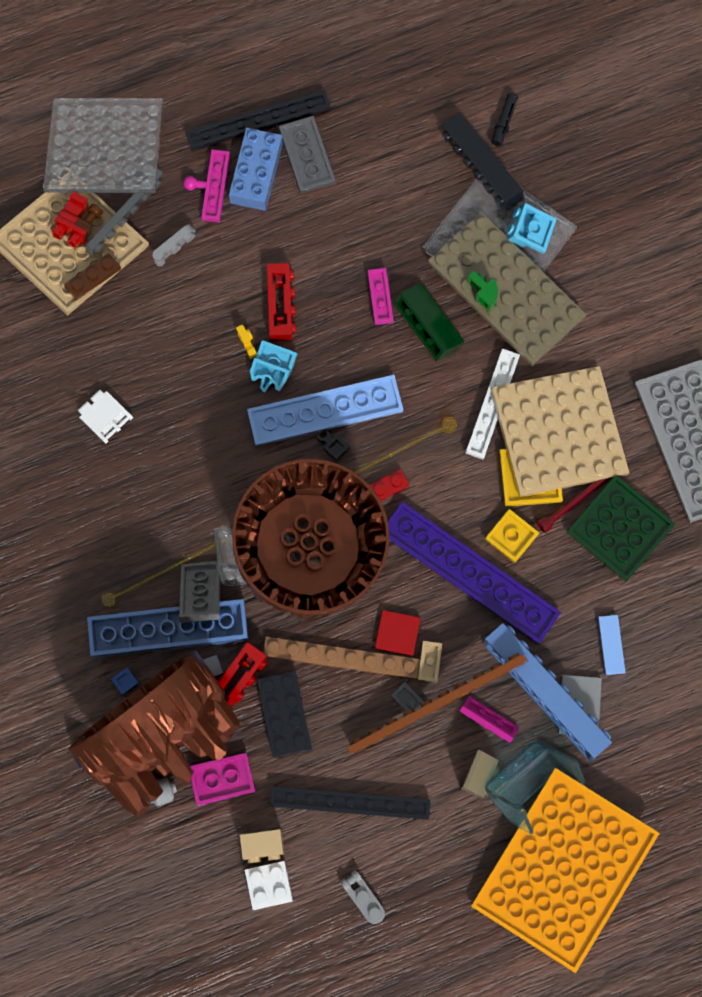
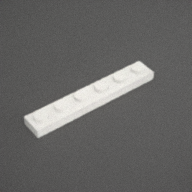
(488, 416)

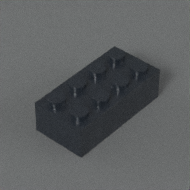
(284, 715)

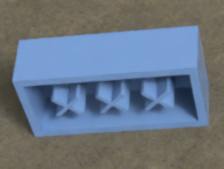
(256, 169)

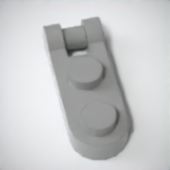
(173, 244)
(364, 898)

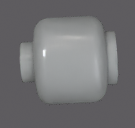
(168, 792)

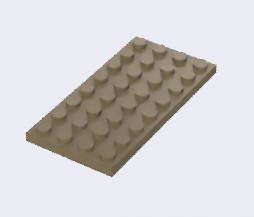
(529, 305)

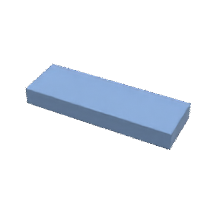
(611, 645)

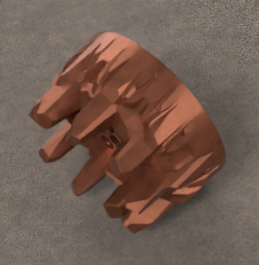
(319, 495)
(149, 728)

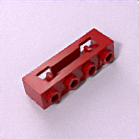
(282, 331)
(254, 655)

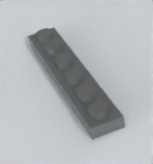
(119, 219)

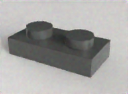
(407, 699)

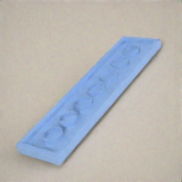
(325, 410)

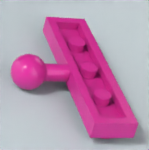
(214, 185)

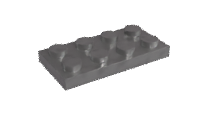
(307, 154)
(199, 592)

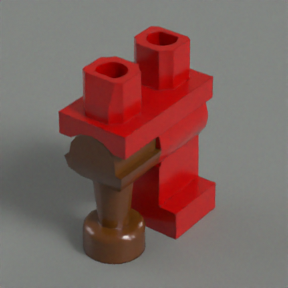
(71, 223)

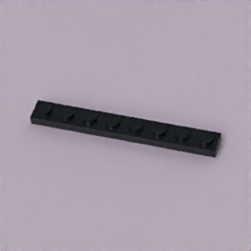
(258, 120)
(350, 803)

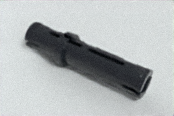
(502, 125)

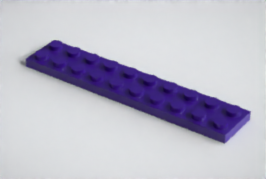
(471, 573)

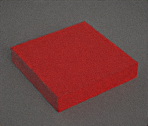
(397, 633)

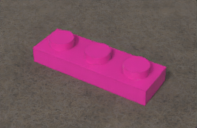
(380, 296)
(489, 719)

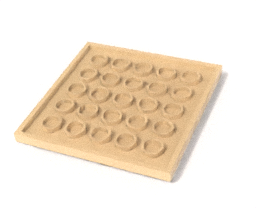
(53, 262)
(559, 431)

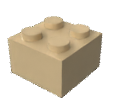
(262, 845)

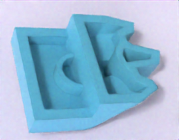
(272, 365)

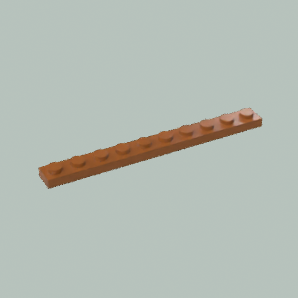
(444, 699)

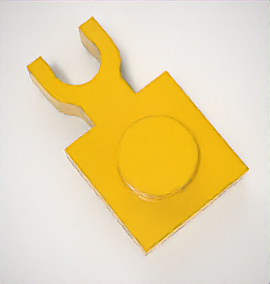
(246, 337)

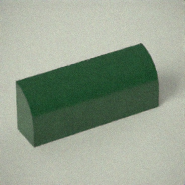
(428, 322)

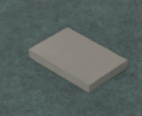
(586, 691)

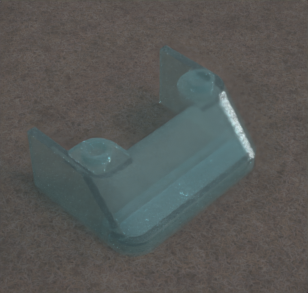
(525, 776)

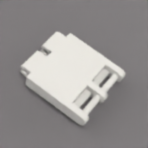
(104, 415)

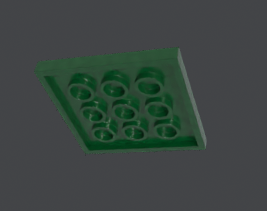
(620, 528)

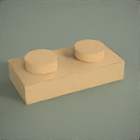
(430, 661)

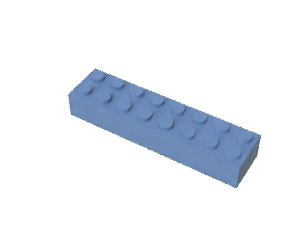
(162, 631)
(548, 694)

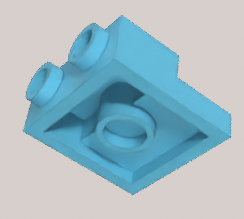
(531, 228)

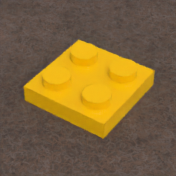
(512, 536)

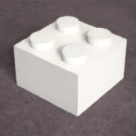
(269, 885)

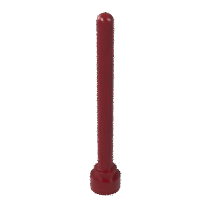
(546, 523)

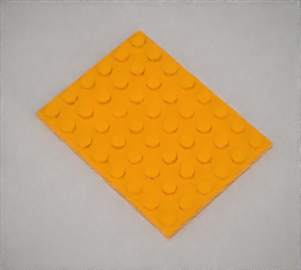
(566, 874)

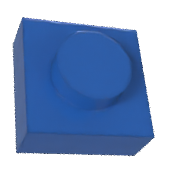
(125, 681)

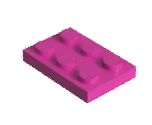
(222, 779)

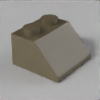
(480, 773)

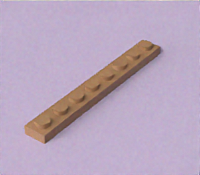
(342, 658)

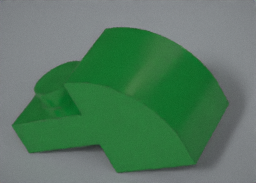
(487, 292)

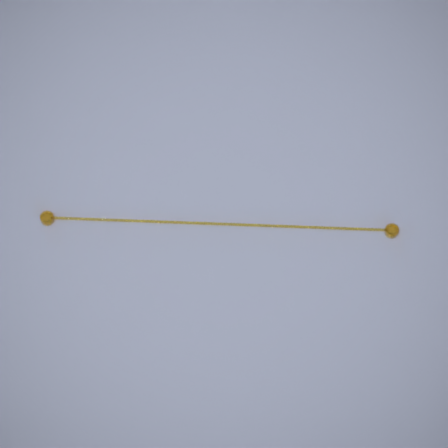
(109, 599)

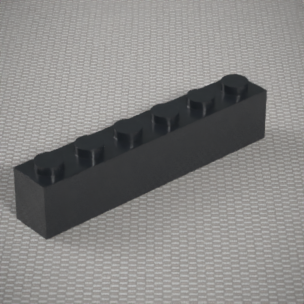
(482, 162)

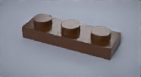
(92, 276)

